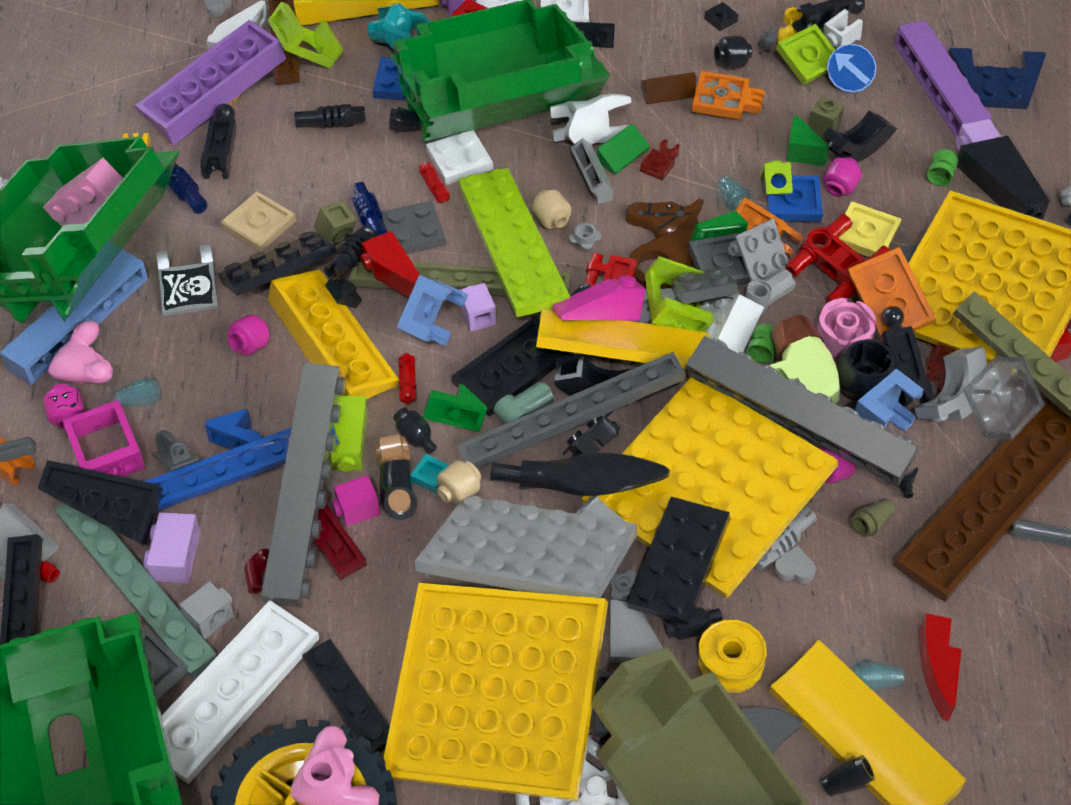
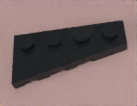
(109, 499)

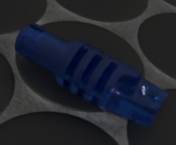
(187, 189)
(367, 208)

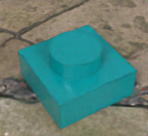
(426, 473)

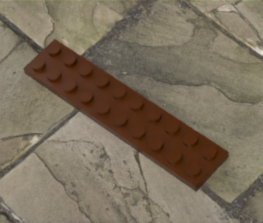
(989, 504)

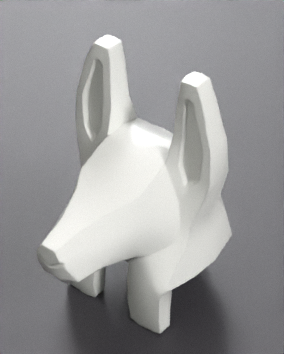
(588, 119)

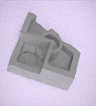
(629, 633)

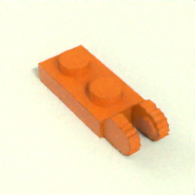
(756, 215)

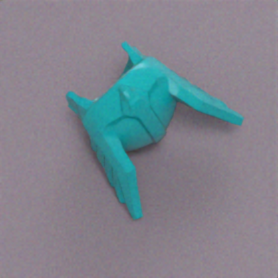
(394, 24)

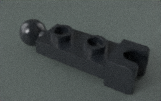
(825, 11)
(219, 142)
(905, 348)

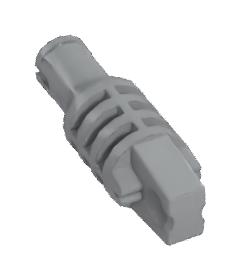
(787, 539)

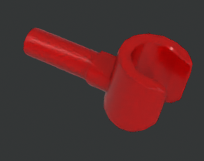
(49, 572)

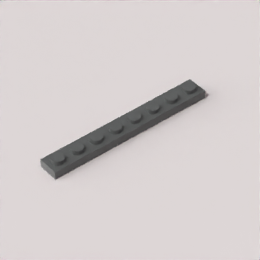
(573, 411)

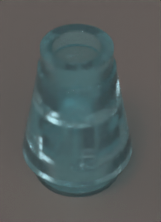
(732, 192)
(139, 393)
(879, 675)

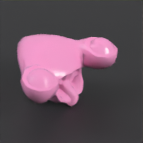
(78, 361)
(328, 774)

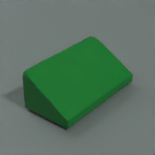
(622, 149)

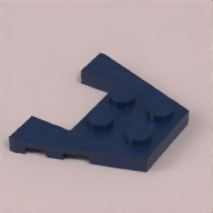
(998, 85)

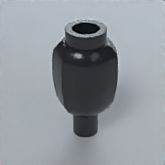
(414, 429)
(698, 624)

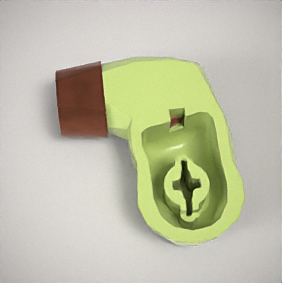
(805, 357)

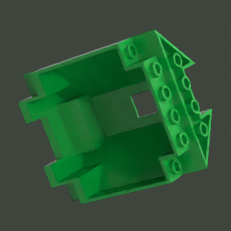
(495, 67)
(63, 263)
(107, 683)

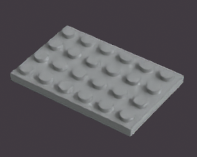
(527, 548)

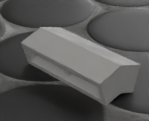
(603, 191)

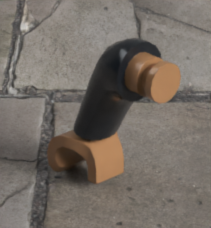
(395, 483)

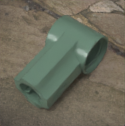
(534, 398)

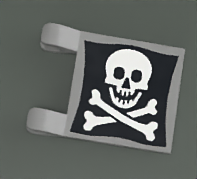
(187, 286)

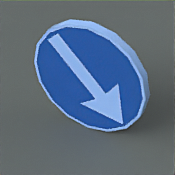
(851, 68)

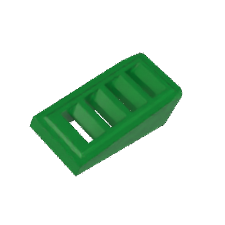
(719, 226)

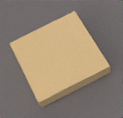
(258, 221)

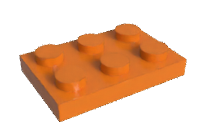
(890, 282)

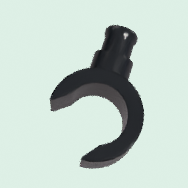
(906, 484)

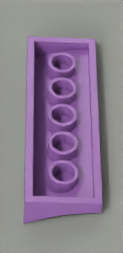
(211, 80)

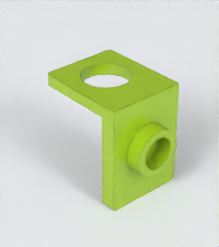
(777, 168)

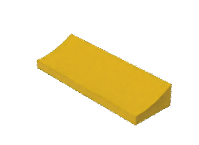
(330, 333)
(617, 338)
(857, 722)

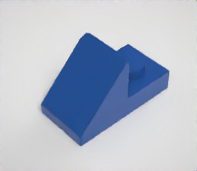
(231, 430)

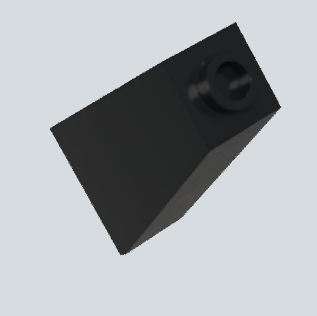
(1003, 175)

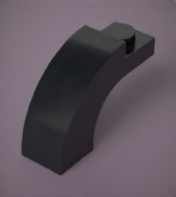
(862, 139)
(578, 373)

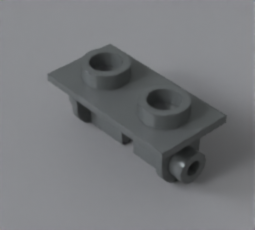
(171, 452)

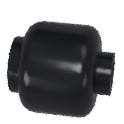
(732, 52)

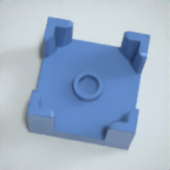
(424, 306)
(882, 401)

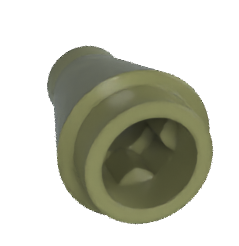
(872, 517)

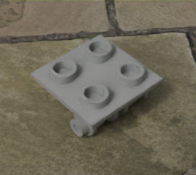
(760, 250)

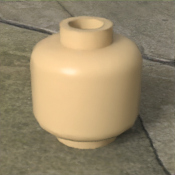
(551, 209)
(458, 482)

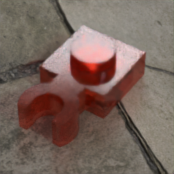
(660, 162)
(937, 365)

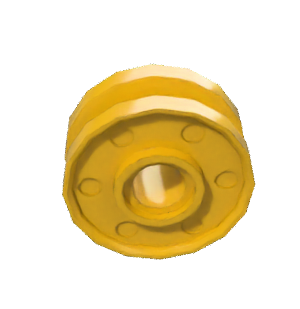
(737, 639)

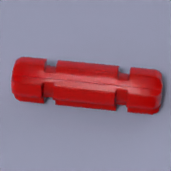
(434, 182)
(407, 378)

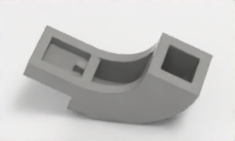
(952, 403)

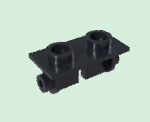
(598, 33)
(599, 429)

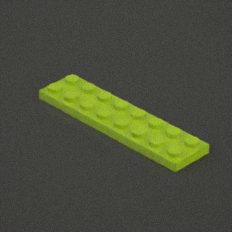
(513, 242)

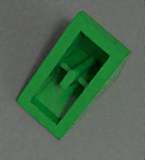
(806, 145)

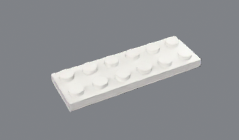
(233, 687)

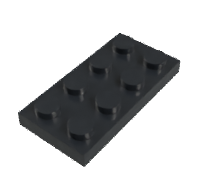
(276, 263)
(508, 366)
(679, 560)

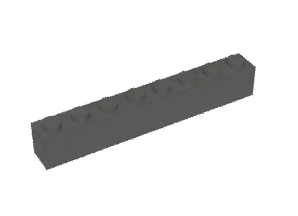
(802, 411)
(302, 486)

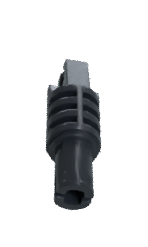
(331, 116)
(349, 252)

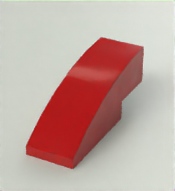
(940, 663)

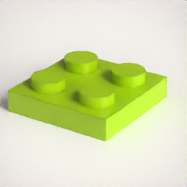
(806, 53)

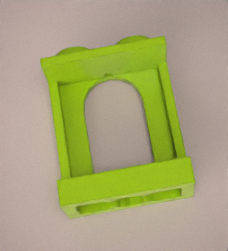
(292, 34)
(668, 311)

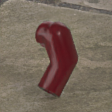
(255, 569)

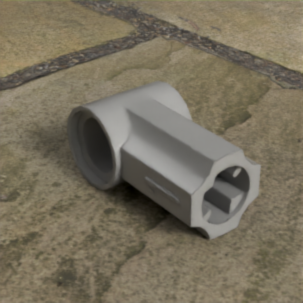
(770, 289)

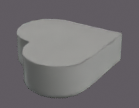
(217, 7)
(795, 566)

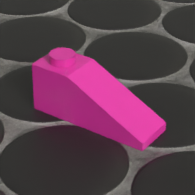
(608, 300)

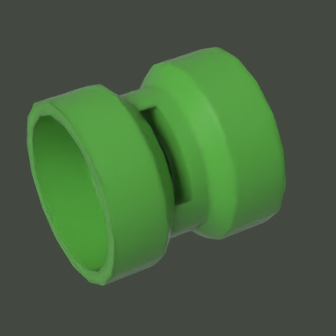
(942, 167)
(761, 346)

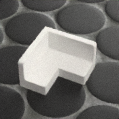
(733, 319)

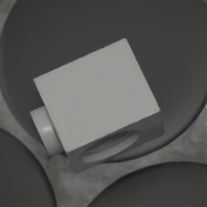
(208, 609)

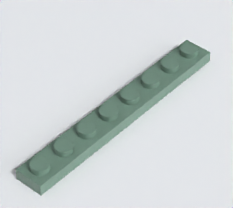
(139, 589)

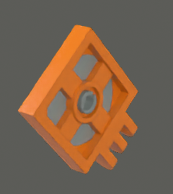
(726, 96)

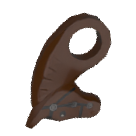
(672, 229)

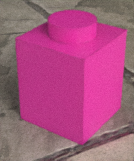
(356, 501)

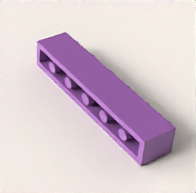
(939, 76)

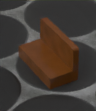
(669, 88)

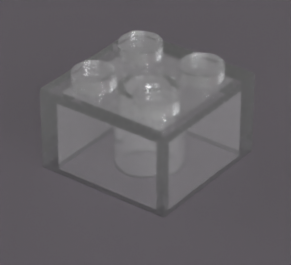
(1003, 397)

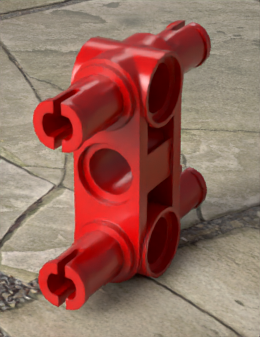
(832, 258)

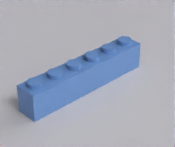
(35, 347)

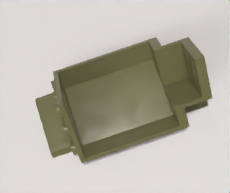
(684, 740)

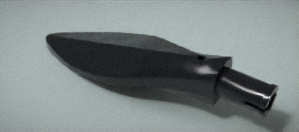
(583, 474)

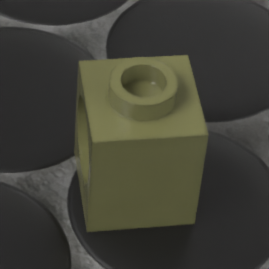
(826, 114)
(335, 222)

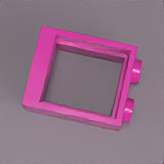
(124, 460)

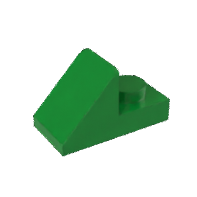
(457, 410)

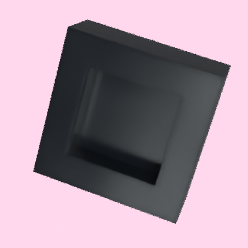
(721, 16)
(343, 292)

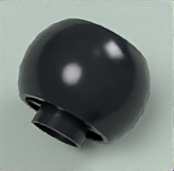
(864, 366)

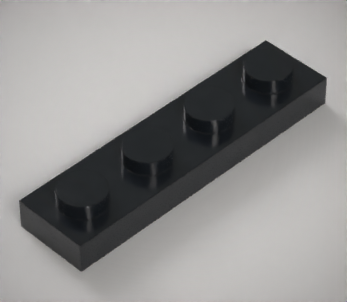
(21, 587)
(347, 695)

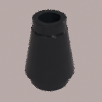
(403, 120)
(849, 776)

